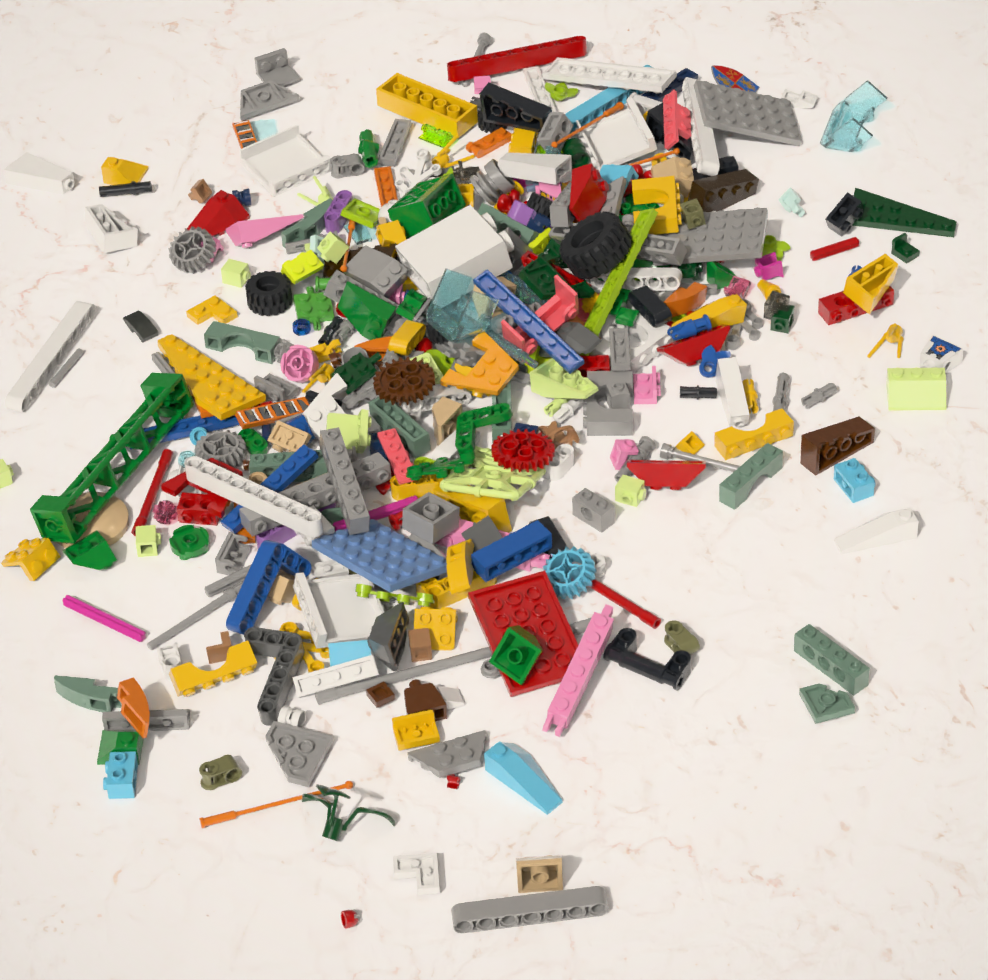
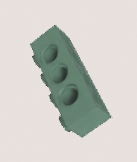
(502, 222)
(412, 435)
(270, 462)
(831, 659)

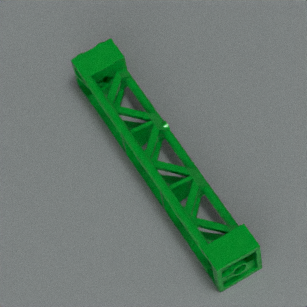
(164, 397)

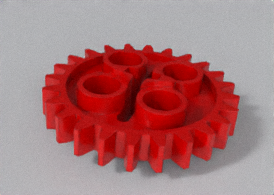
(523, 450)

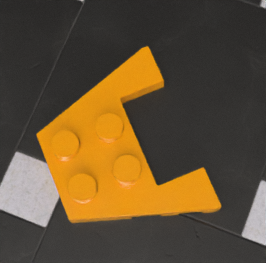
(491, 371)

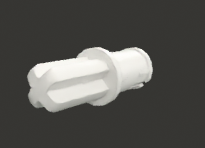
(567, 409)

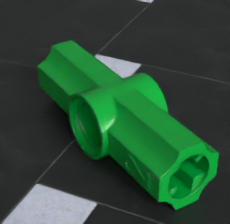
(368, 148)

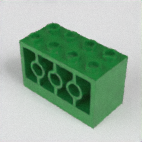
(427, 204)

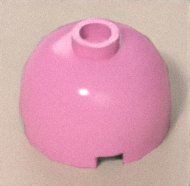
(299, 363)

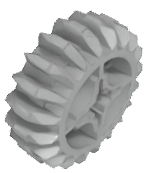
(190, 244)
(222, 446)

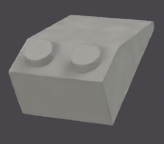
(377, 271)

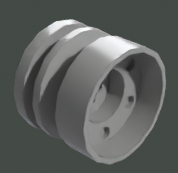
(489, 184)

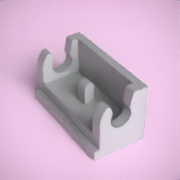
(232, 554)

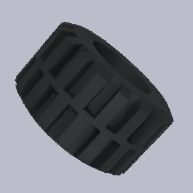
(268, 293)

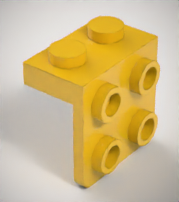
(33, 556)
(440, 625)

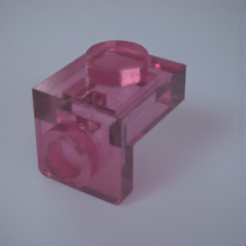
(737, 286)

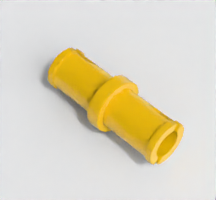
(751, 395)

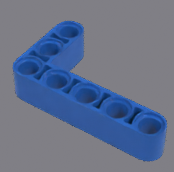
(259, 580)

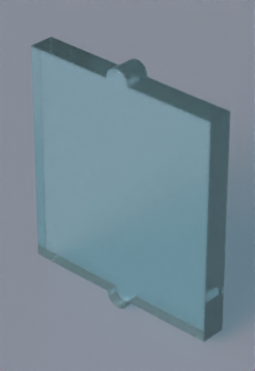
(263, 128)
(362, 233)

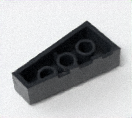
(511, 109)

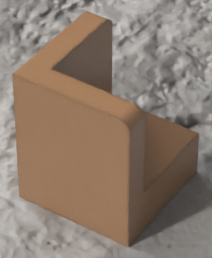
(420, 644)
(218, 652)

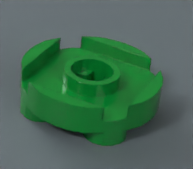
(186, 550)

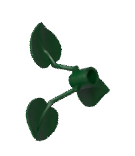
(334, 825)

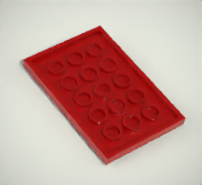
(535, 607)

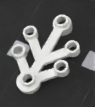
(423, 156)

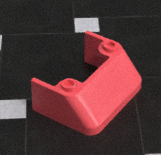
(553, 313)

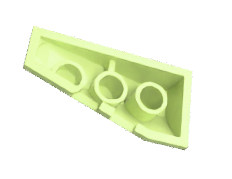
(555, 382)

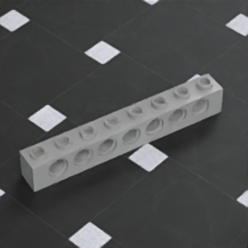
(655, 247)
(320, 491)

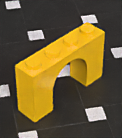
(662, 191)

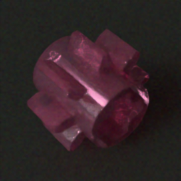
(164, 512)

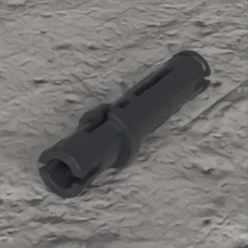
(129, 188)

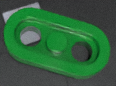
(254, 441)

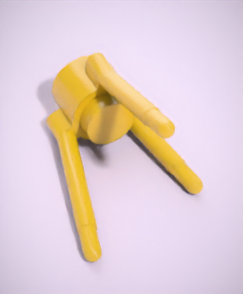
(442, 157)
(892, 335)
(322, 375)

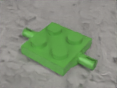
(313, 307)

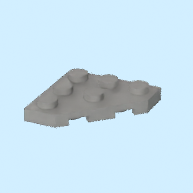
(298, 751)

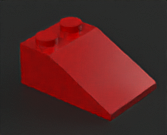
(587, 191)

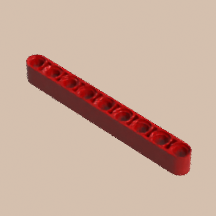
(516, 58)

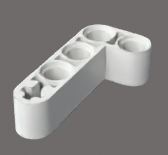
(439, 391)
(561, 463)

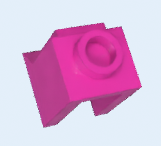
(768, 267)

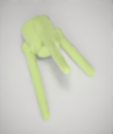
(325, 195)

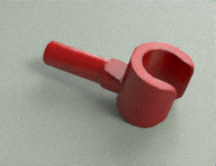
(453, 781)

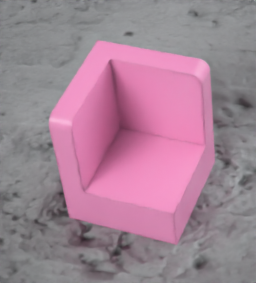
(480, 82)

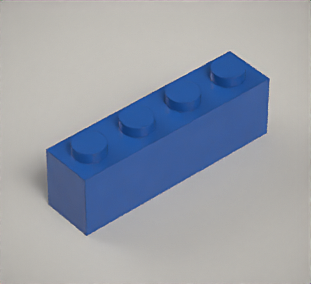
(511, 550)

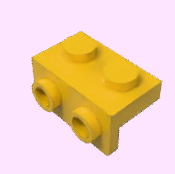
(415, 730)

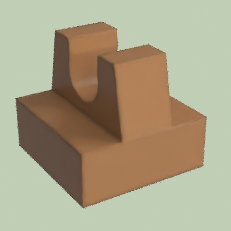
(200, 191)

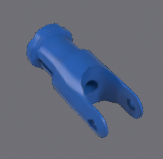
(690, 328)

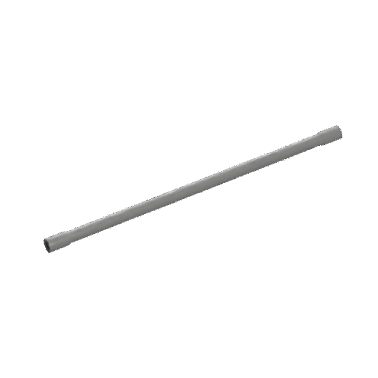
(335, 693)

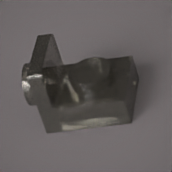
(465, 173)
(775, 302)

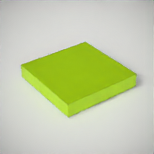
(361, 213)

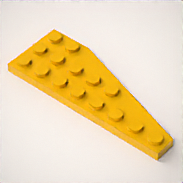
(209, 382)

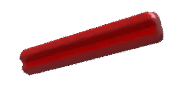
(833, 249)

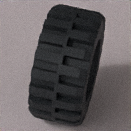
(595, 245)

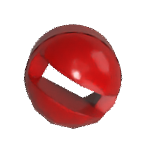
(348, 919)

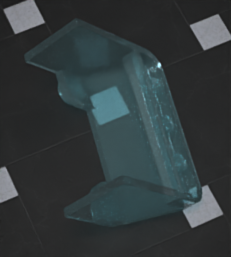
(845, 123)
(456, 314)

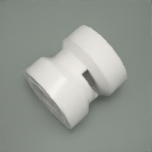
(292, 717)

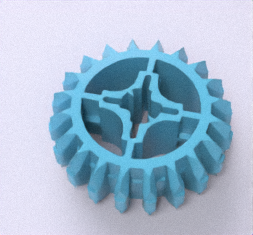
(576, 576)

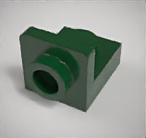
(903, 249)

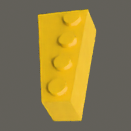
(477, 508)

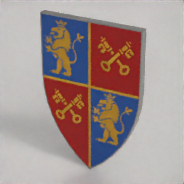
(732, 78)

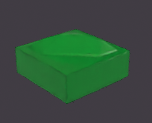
(627, 317)

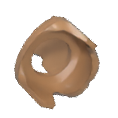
(557, 434)

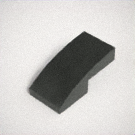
(141, 325)

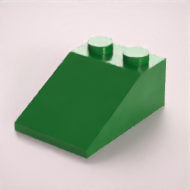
(366, 311)

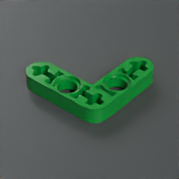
(471, 419)

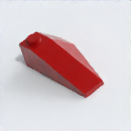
(220, 213)

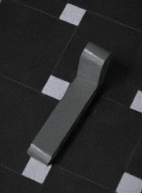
(289, 652)

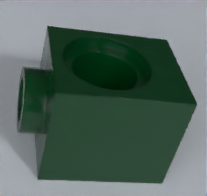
(783, 320)

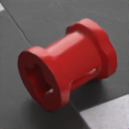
(394, 520)

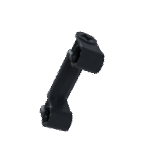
(623, 650)

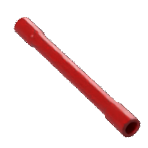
(163, 464)
(644, 615)

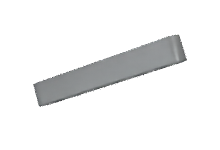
(529, 909)

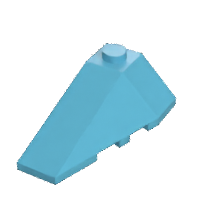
(521, 774)

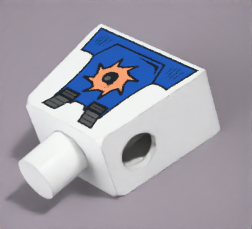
(940, 354)

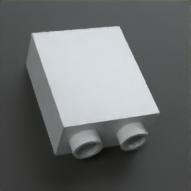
(457, 243)

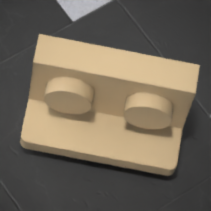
(287, 437)

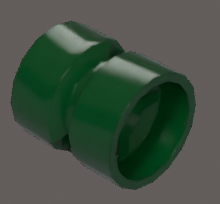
(577, 151)

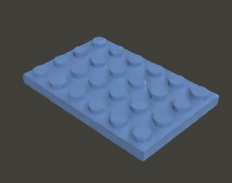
(382, 556)

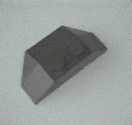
(577, 337)
(389, 636)

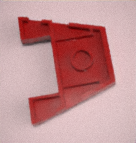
(179, 482)

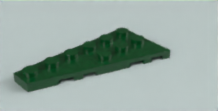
(897, 216)

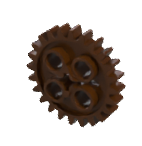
(404, 381)

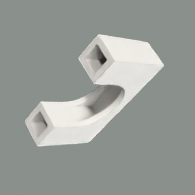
(640, 356)

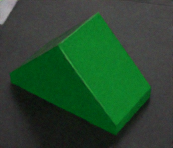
(719, 274)

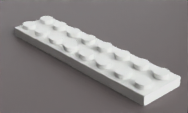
(609, 75)

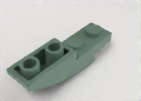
(311, 224)
(86, 693)

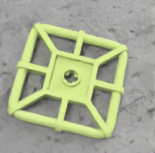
(491, 475)

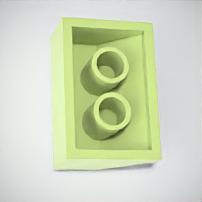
(916, 388)

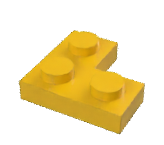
(214, 308)

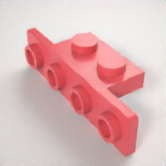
(676, 120)
(396, 454)

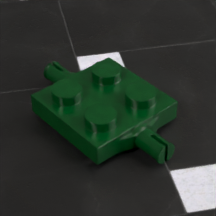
(357, 371)

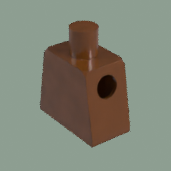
(423, 698)

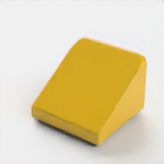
(690, 444)

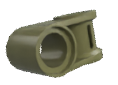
(679, 638)
(220, 771)

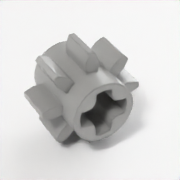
(280, 349)

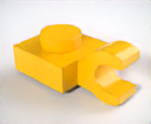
(323, 351)

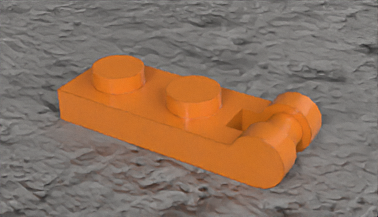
(489, 143)

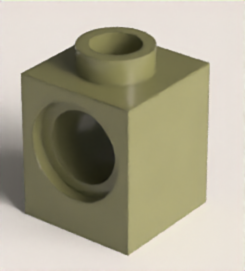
(692, 214)

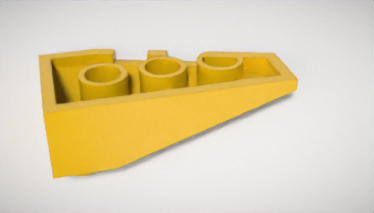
(725, 311)

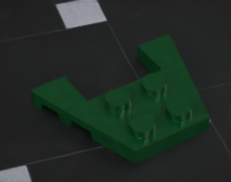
(540, 276)

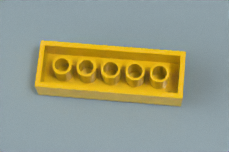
(426, 105)

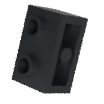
(845, 214)

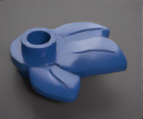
(710, 359)

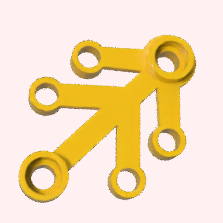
(313, 665)

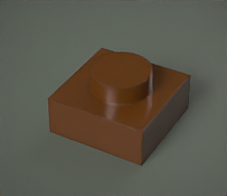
(380, 694)

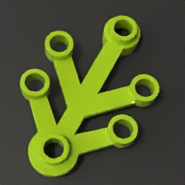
(422, 598)

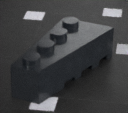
(655, 122)

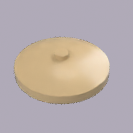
(110, 522)

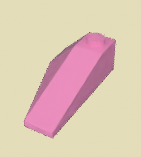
(251, 231)

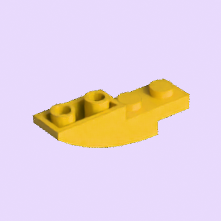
(459, 566)

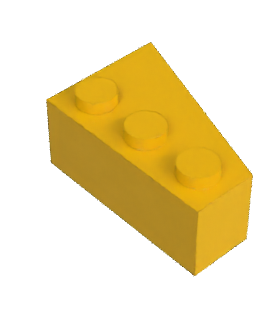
(871, 282)

